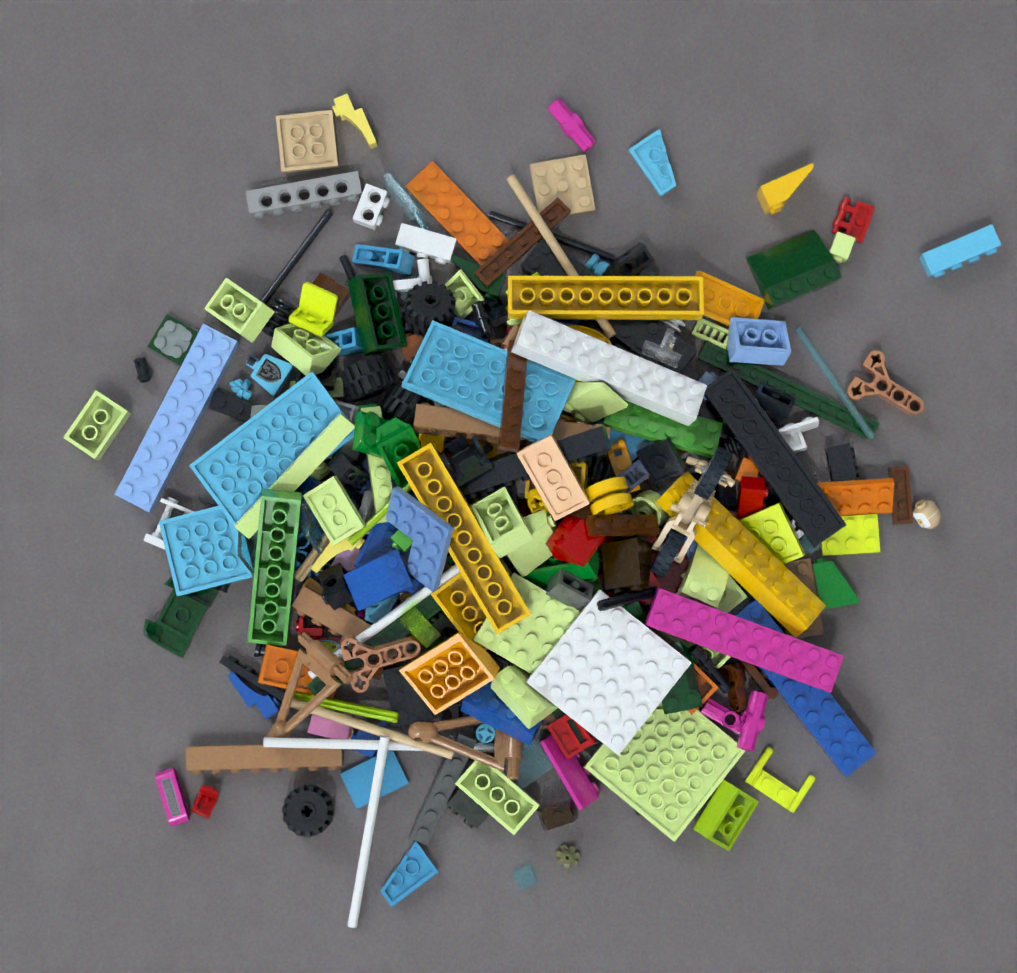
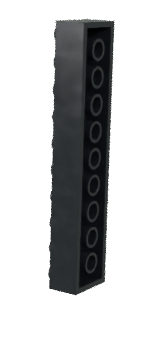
(629, 333)

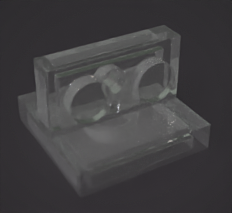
(664, 351)

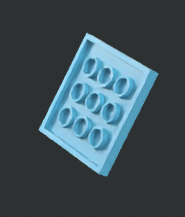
(202, 551)

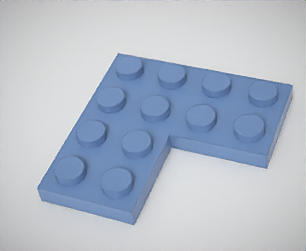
(429, 535)

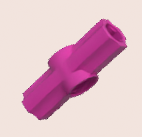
(572, 125)
(718, 713)
(752, 721)

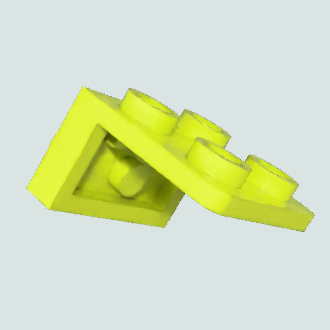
(315, 309)

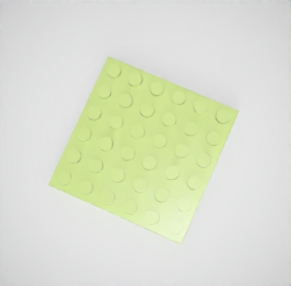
(668, 767)

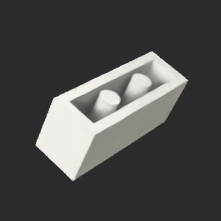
(426, 243)

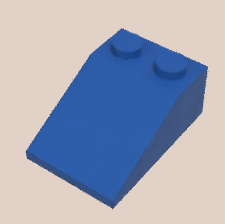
(378, 580)

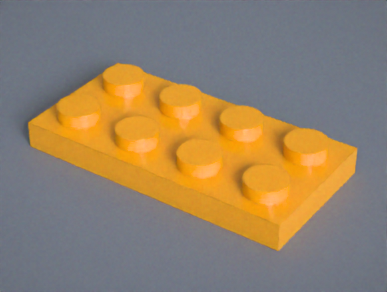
(728, 301)

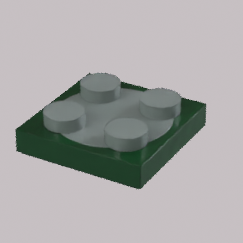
(173, 339)

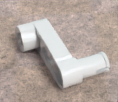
(407, 284)

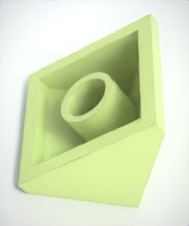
(464, 294)

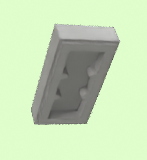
(367, 507)

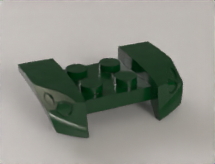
(179, 619)

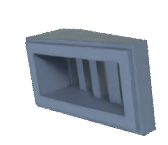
(632, 476)

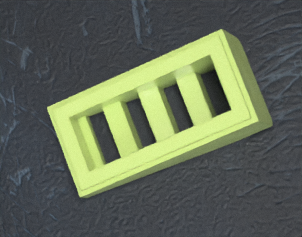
(696, 332)

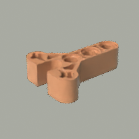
(880, 374)
(368, 668)

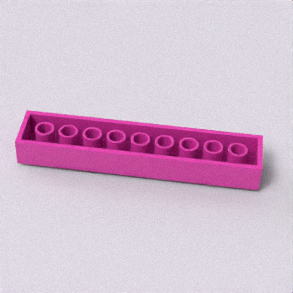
(744, 640)

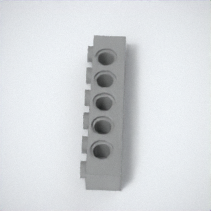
(313, 186)

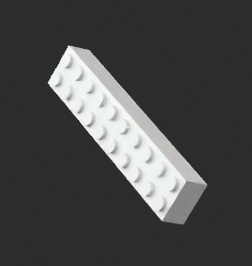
(597, 361)

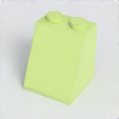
(535, 551)

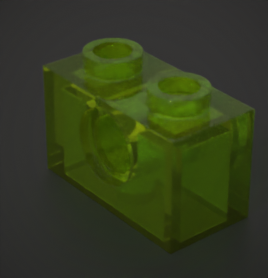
(419, 627)

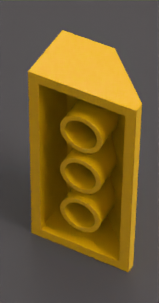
(460, 607)

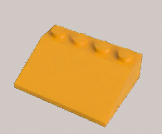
(450, 672)

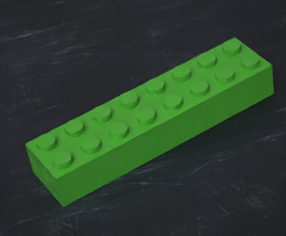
(274, 567)

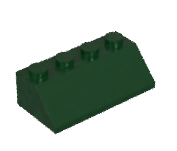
(376, 313)

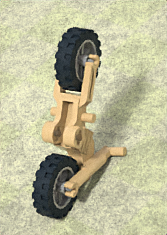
(691, 510)

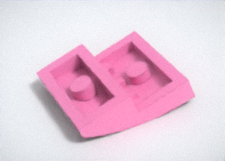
(328, 728)

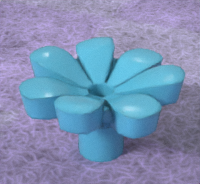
(241, 388)

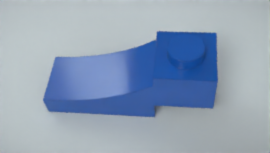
(266, 704)

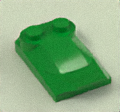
(366, 433)
(395, 442)

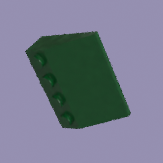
(793, 269)

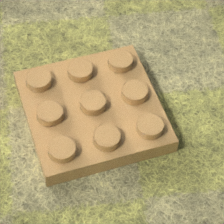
(307, 141)
(564, 179)

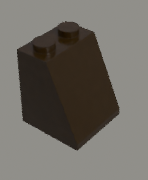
(626, 565)

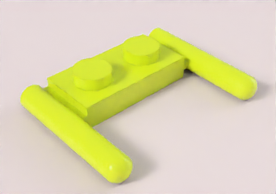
(774, 788)

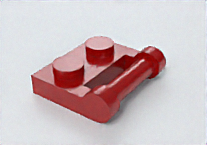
(567, 739)

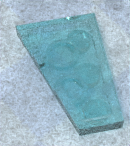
(404, 200)

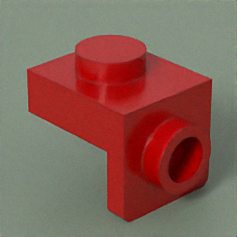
(313, 632)
(205, 801)

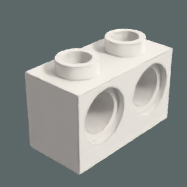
(366, 205)

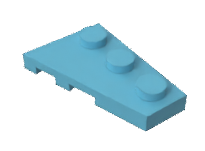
(653, 161)

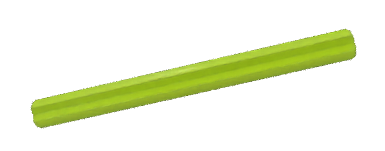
(352, 708)

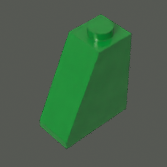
(831, 585)

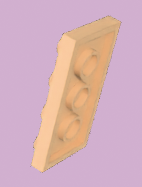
(553, 477)

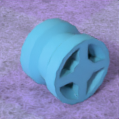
(485, 735)

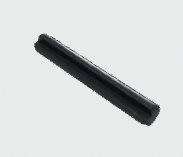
(625, 599)

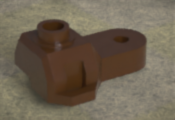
(735, 674)

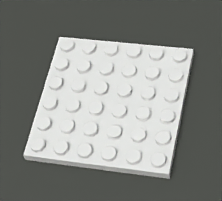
(608, 673)

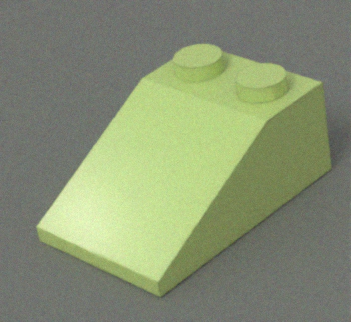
(592, 401)
(703, 579)

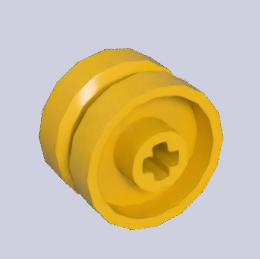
(609, 496)

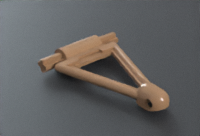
(325, 666)
(505, 746)

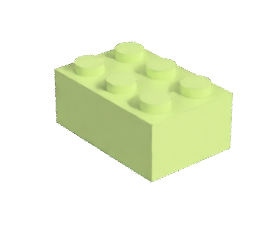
(239, 310)
(97, 425)
(501, 522)

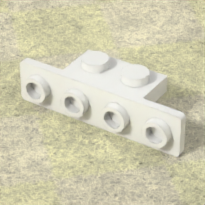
(793, 433)

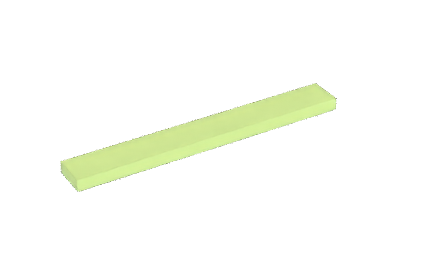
(300, 469)

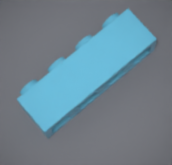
(960, 251)

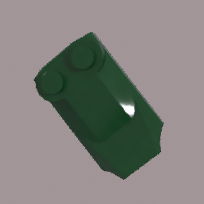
(685, 692)

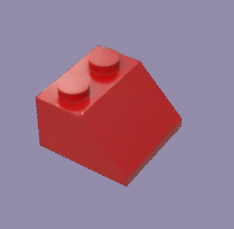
(571, 541)

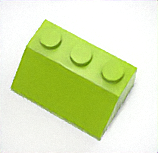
(725, 815)

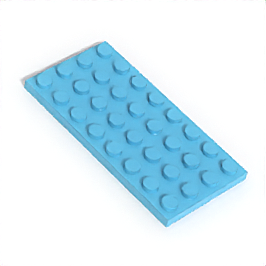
(471, 379)
(266, 446)

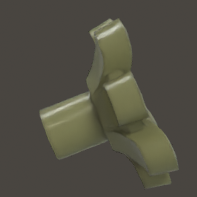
(567, 852)

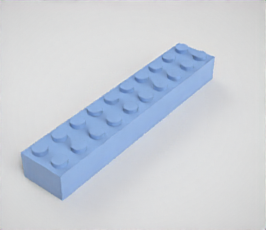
(177, 418)

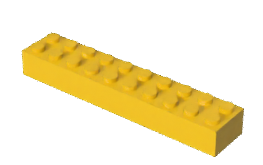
(607, 297)
(468, 546)
(750, 562)

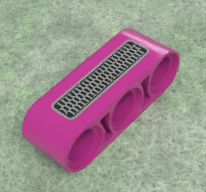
(172, 796)

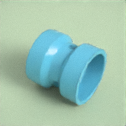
(597, 266)

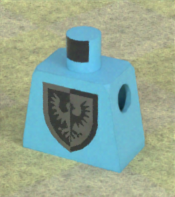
(270, 373)

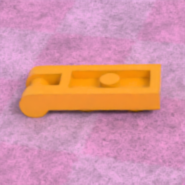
(620, 462)

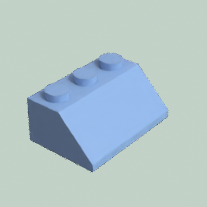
(758, 341)

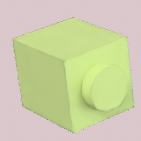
(841, 247)

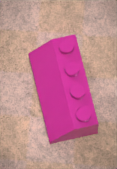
(571, 773)

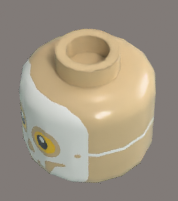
(927, 514)

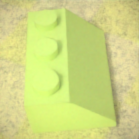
(304, 349)
(520, 696)

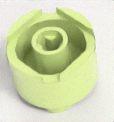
(646, 504)

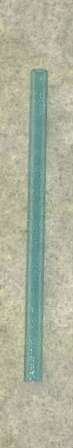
(835, 384)

